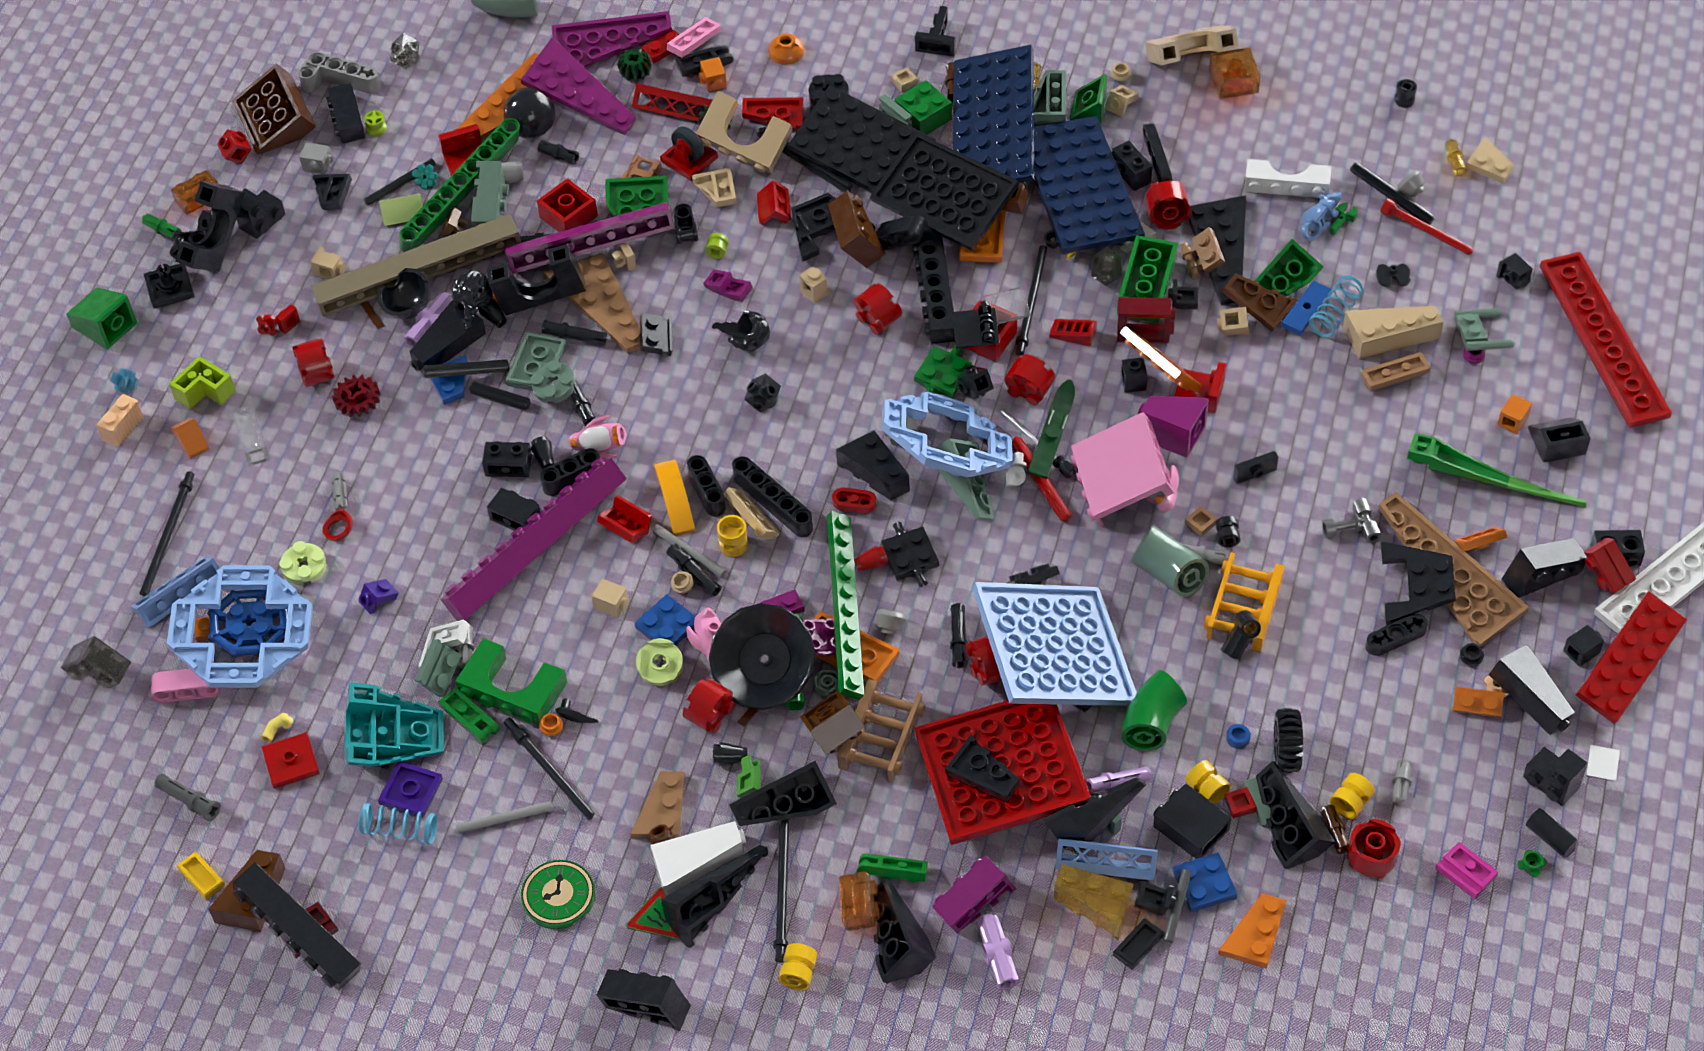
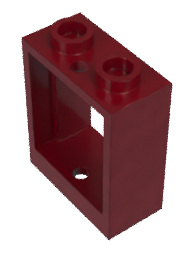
(1146, 308)

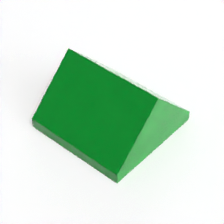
(1090, 99)

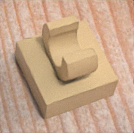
(624, 257)

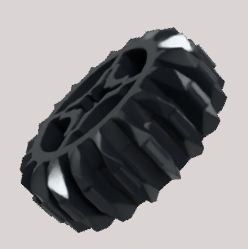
(1288, 739)

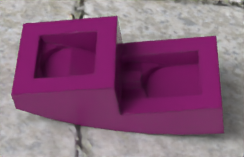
(727, 286)

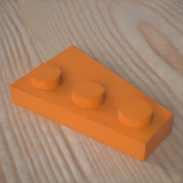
(1256, 933)

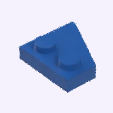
(451, 387)

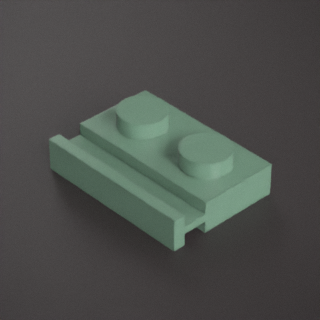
(893, 109)
(438, 667)

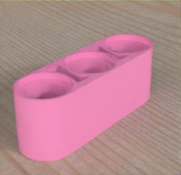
(179, 686)

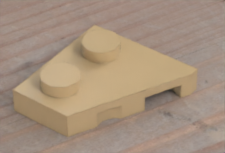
(1490, 162)
(717, 186)

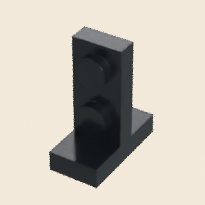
(935, 41)

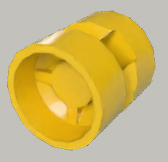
(732, 536)
(1205, 780)
(1352, 795)
(798, 966)

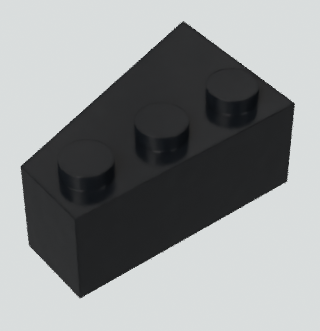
(874, 463)
(1543, 566)
(644, 995)

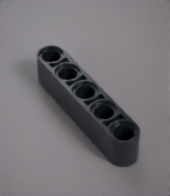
(772, 496)

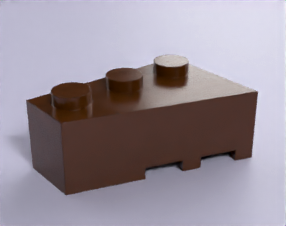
(229, 910)

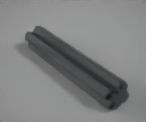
(500, 395)

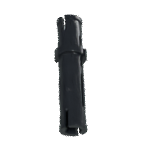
(567, 331)
(586, 414)
(687, 564)
(958, 633)

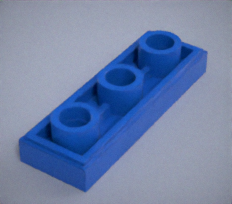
(1306, 306)

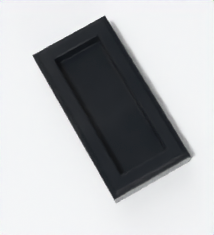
(1138, 944)

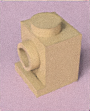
(327, 264)
(814, 284)
(1235, 315)

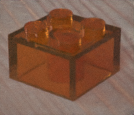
(1234, 73)

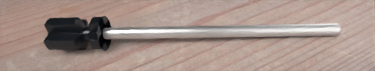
(1066, 467)

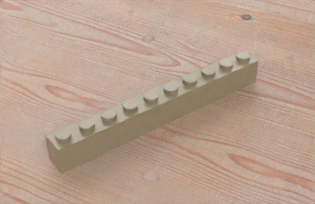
(431, 259)

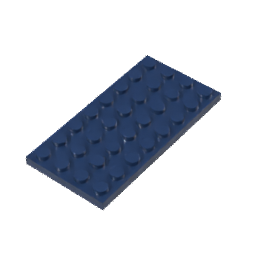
(996, 110)
(1082, 186)

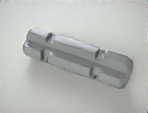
(339, 491)

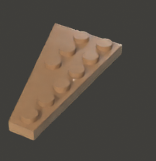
(606, 303)

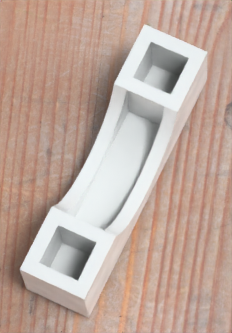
(1264, 179)

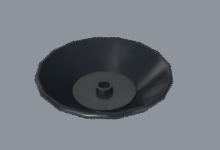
(759, 632)

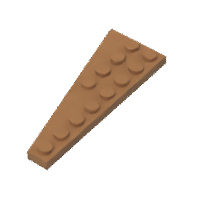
(1482, 602)

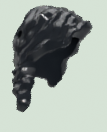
(472, 292)
(748, 333)

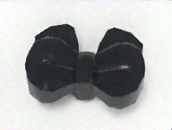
(1385, 274)

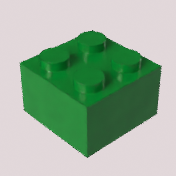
(927, 106)

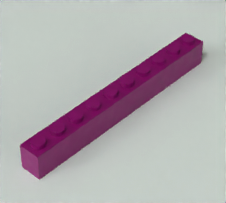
(533, 539)

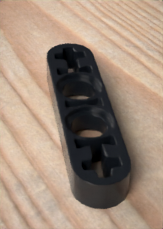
(1156, 152)

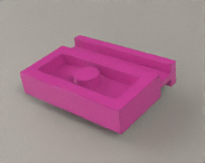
(1466, 870)

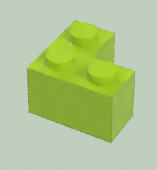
(202, 380)

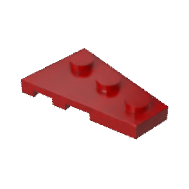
(785, 108)

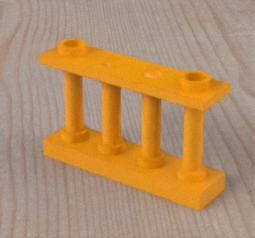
(1268, 597)

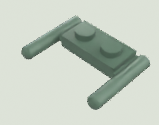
(1473, 332)

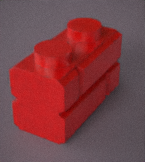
(1609, 566)

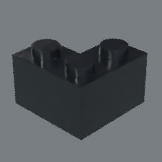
(259, 212)
(1556, 775)

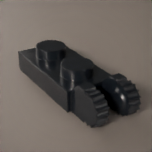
(691, 63)

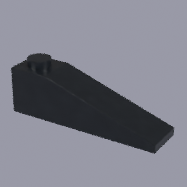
(1091, 819)

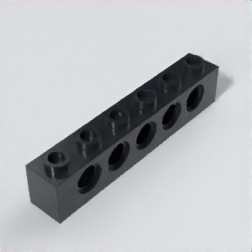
(936, 288)

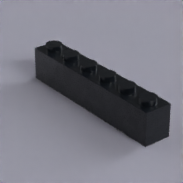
(296, 926)

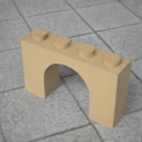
(1170, 48)
(761, 154)

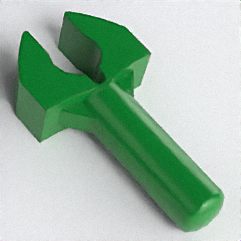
(1342, 217)

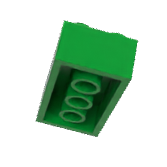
(1149, 270)

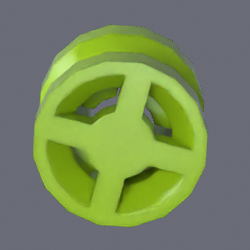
(375, 123)
(716, 246)

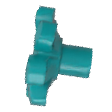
(425, 176)

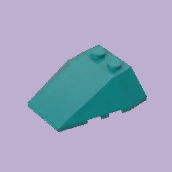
(388, 728)

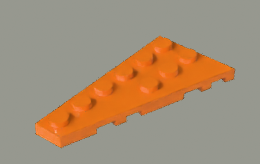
(491, 111)

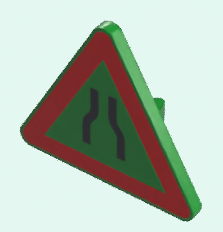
(651, 917)

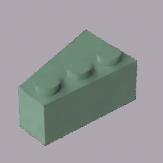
(1050, 98)
(490, 193)

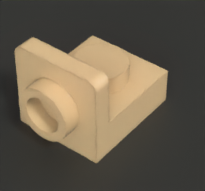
(1119, 99)

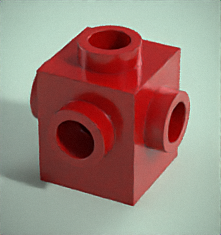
(234, 146)

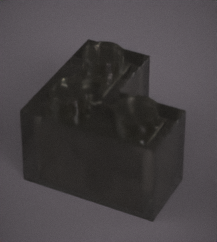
(96, 660)

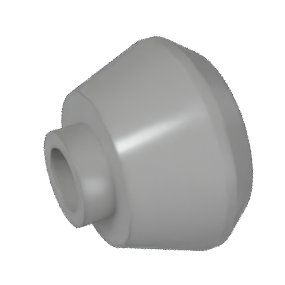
(1412, 184)
(890, 620)

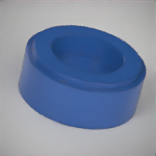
(1238, 736)

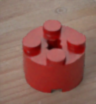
(1168, 204)
(877, 308)
(313, 362)
(1029, 379)
(983, 660)
(709, 705)
(1373, 848)

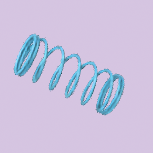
(1316, 315)
(432, 818)

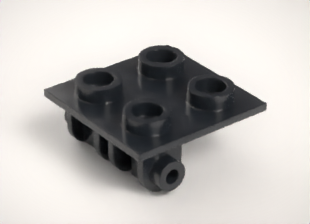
(976, 326)

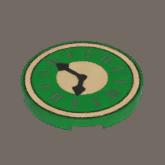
(558, 894)

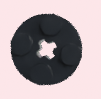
(820, 84)

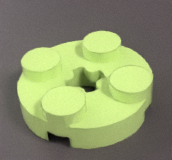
(303, 552)
(659, 675)

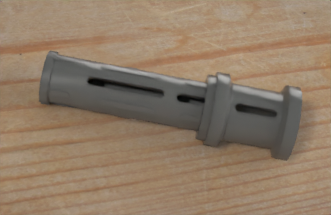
(194, 800)

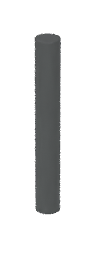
(1178, 904)

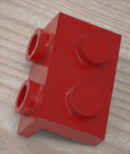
(626, 520)

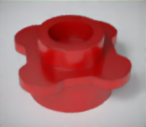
(267, 324)

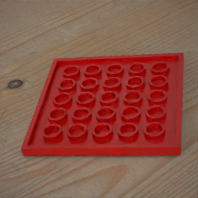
(1024, 739)

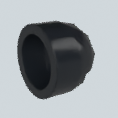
(1050, 234)

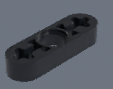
(1392, 643)

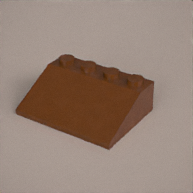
(273, 111)

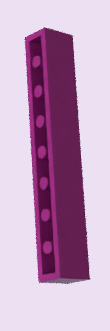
(591, 236)

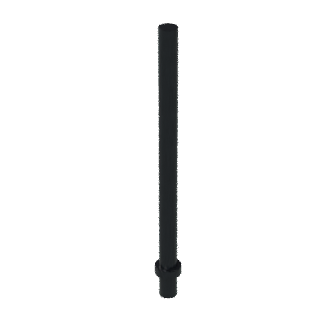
(1022, 340)
(185, 486)
(781, 943)

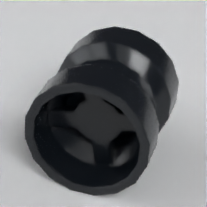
(1405, 93)
(1228, 534)

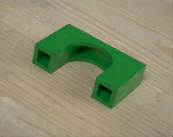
(528, 703)

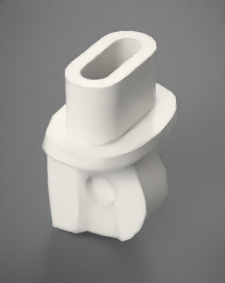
(1015, 474)

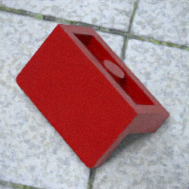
(773, 202)

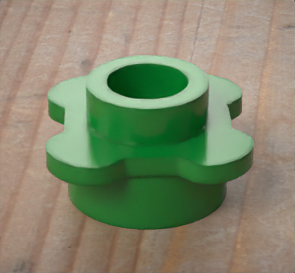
(1534, 857)

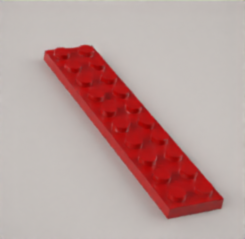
(1605, 340)

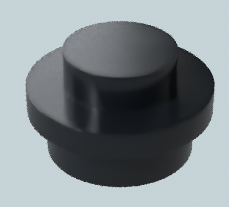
(1471, 654)

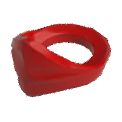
(336, 517)

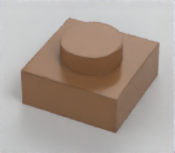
(1200, 521)

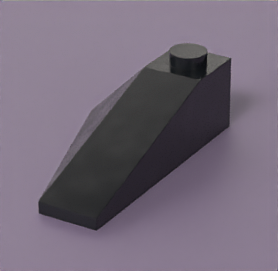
(789, 797)
(1295, 826)
(900, 939)

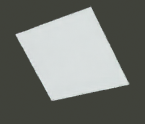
(1603, 762)

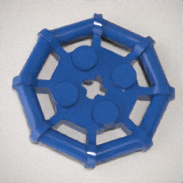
(236, 625)

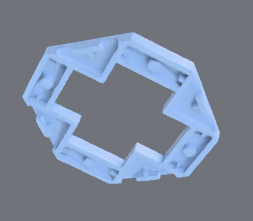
(976, 463)
(272, 656)

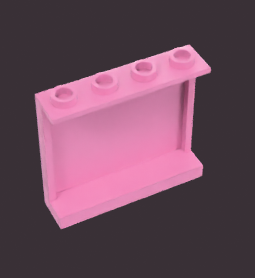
(1120, 467)

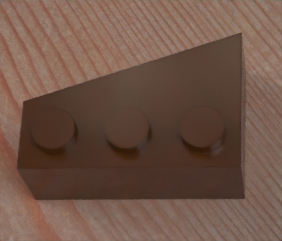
(855, 230)

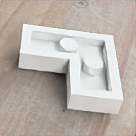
(449, 634)

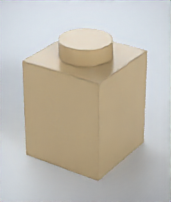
(610, 598)

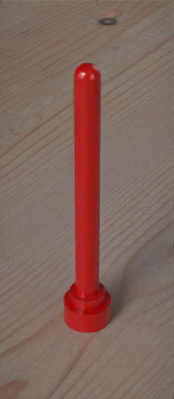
(1391, 209)

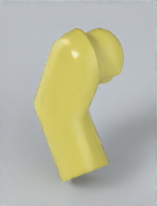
(274, 724)

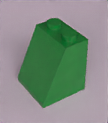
(103, 316)

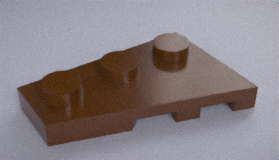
(1262, 304)

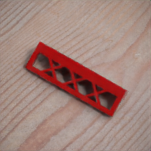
(668, 94)

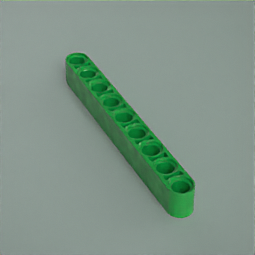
(456, 193)

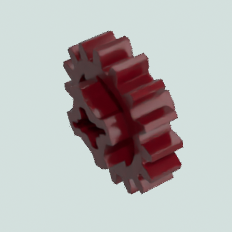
(356, 395)

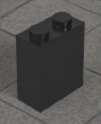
(1191, 821)

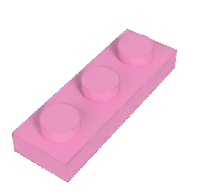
(693, 37)

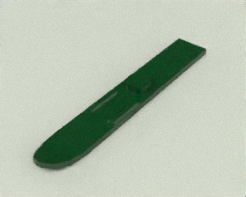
(1053, 430)

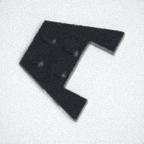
(811, 221)
(1429, 580)

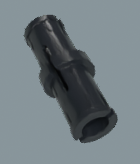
(558, 151)

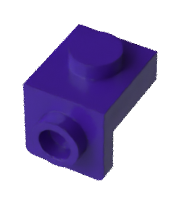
(376, 593)

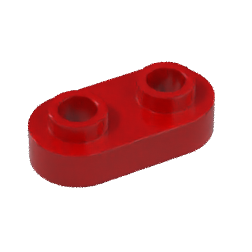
(854, 500)

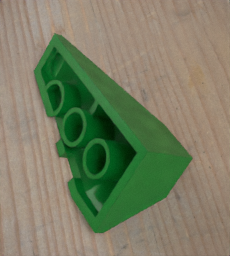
(1289, 269)

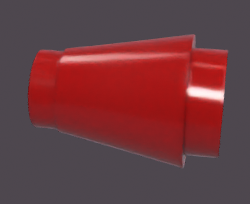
(871, 559)

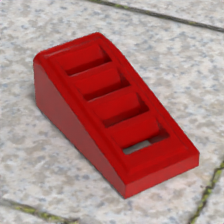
(1085, 328)

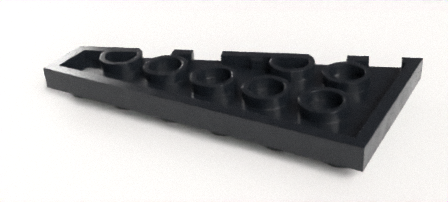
(1228, 222)

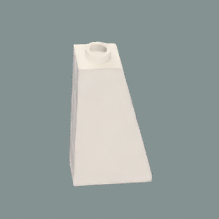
(696, 854)

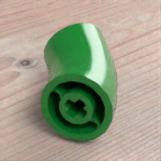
(1152, 712)

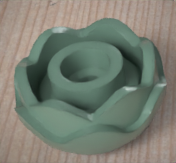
(824, 677)

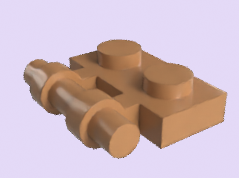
(1207, 249)

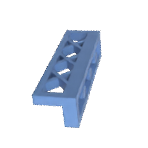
(159, 602)
(1106, 865)

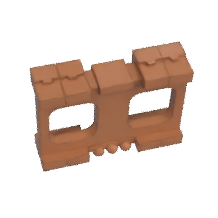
(633, 170)

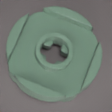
(549, 373)

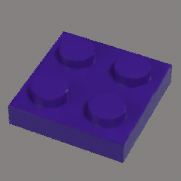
(410, 789)

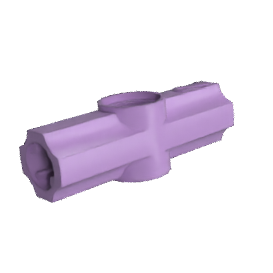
(426, 318)
(997, 951)

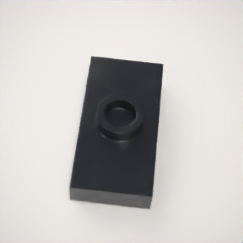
(1255, 467)

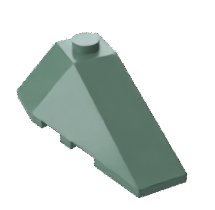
(970, 489)

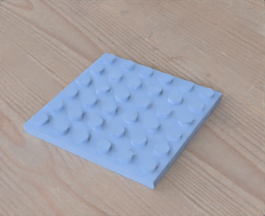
(1054, 644)

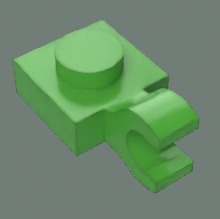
(750, 777)

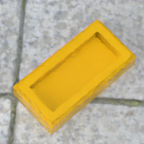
(200, 875)

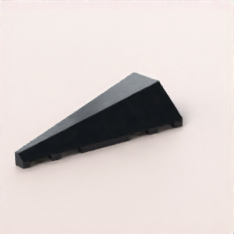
(696, 903)

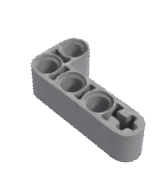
(339, 71)

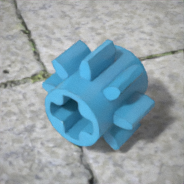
(124, 380)

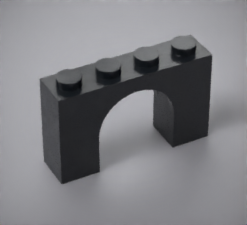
(210, 250)
(519, 296)

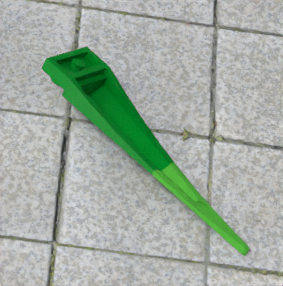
(1449, 460)

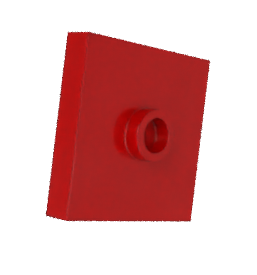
(290, 760)

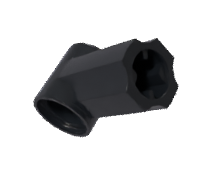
(1241, 636)

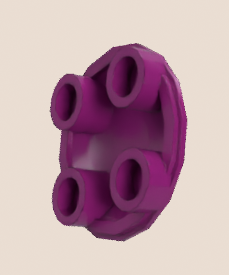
(822, 635)

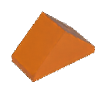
(190, 437)

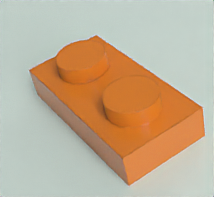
(1478, 701)

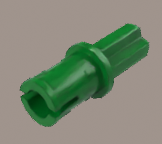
(159, 225)

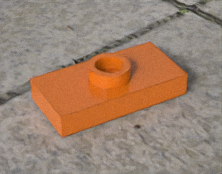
(1481, 539)

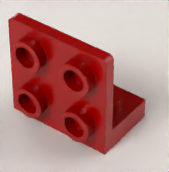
(459, 145)
(1211, 386)

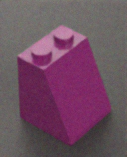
(1176, 421)

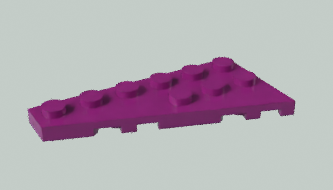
(607, 37)
(571, 84)

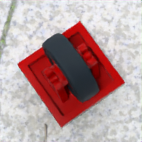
(688, 153)

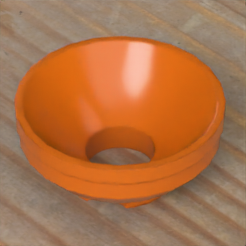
(787, 53)

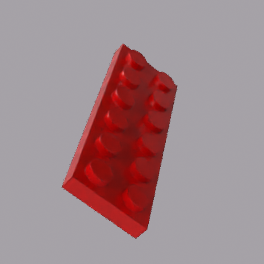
(1631, 657)

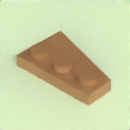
(662, 806)

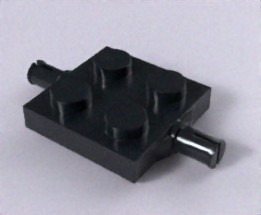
(910, 553)

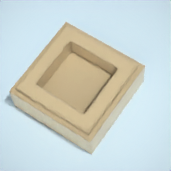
(904, 79)

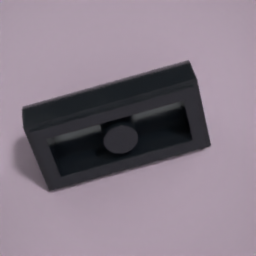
(1552, 833)

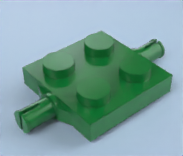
(940, 371)

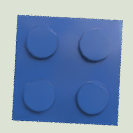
(666, 621)
(1208, 882)

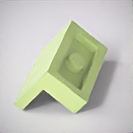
(400, 209)

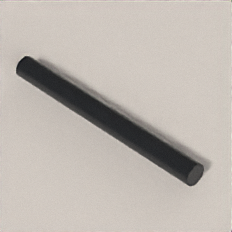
(394, 185)

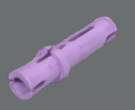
(1097, 784)

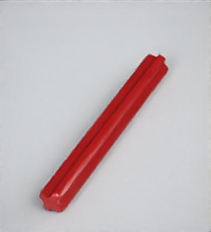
(1044, 485)

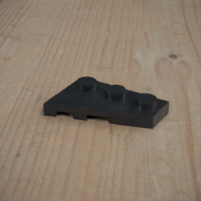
(980, 770)

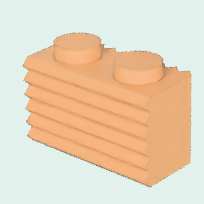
(119, 420)

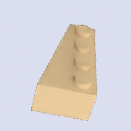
(1391, 328)

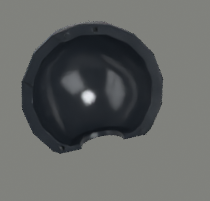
(531, 110)
(406, 296)

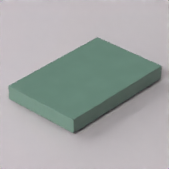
(533, 354)

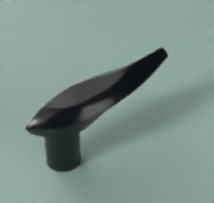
(572, 715)

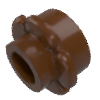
(660, 834)

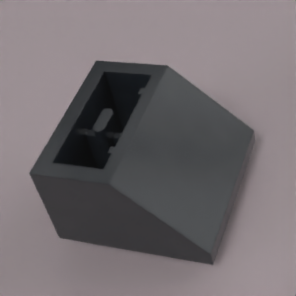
(1560, 439)

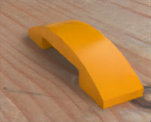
(675, 497)

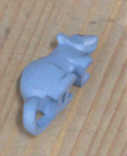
(1317, 217)

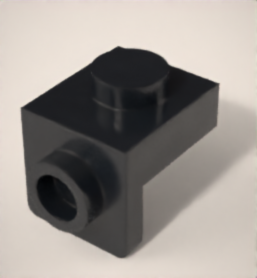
(1183, 296)
(1154, 898)

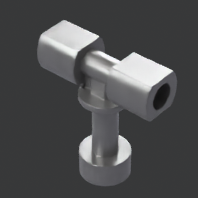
(1361, 522)

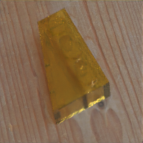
(1095, 897)

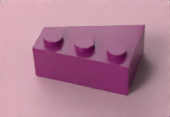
(972, 893)

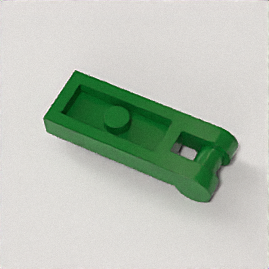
(468, 715)
(893, 867)

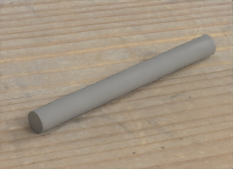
(700, 558)
(504, 817)

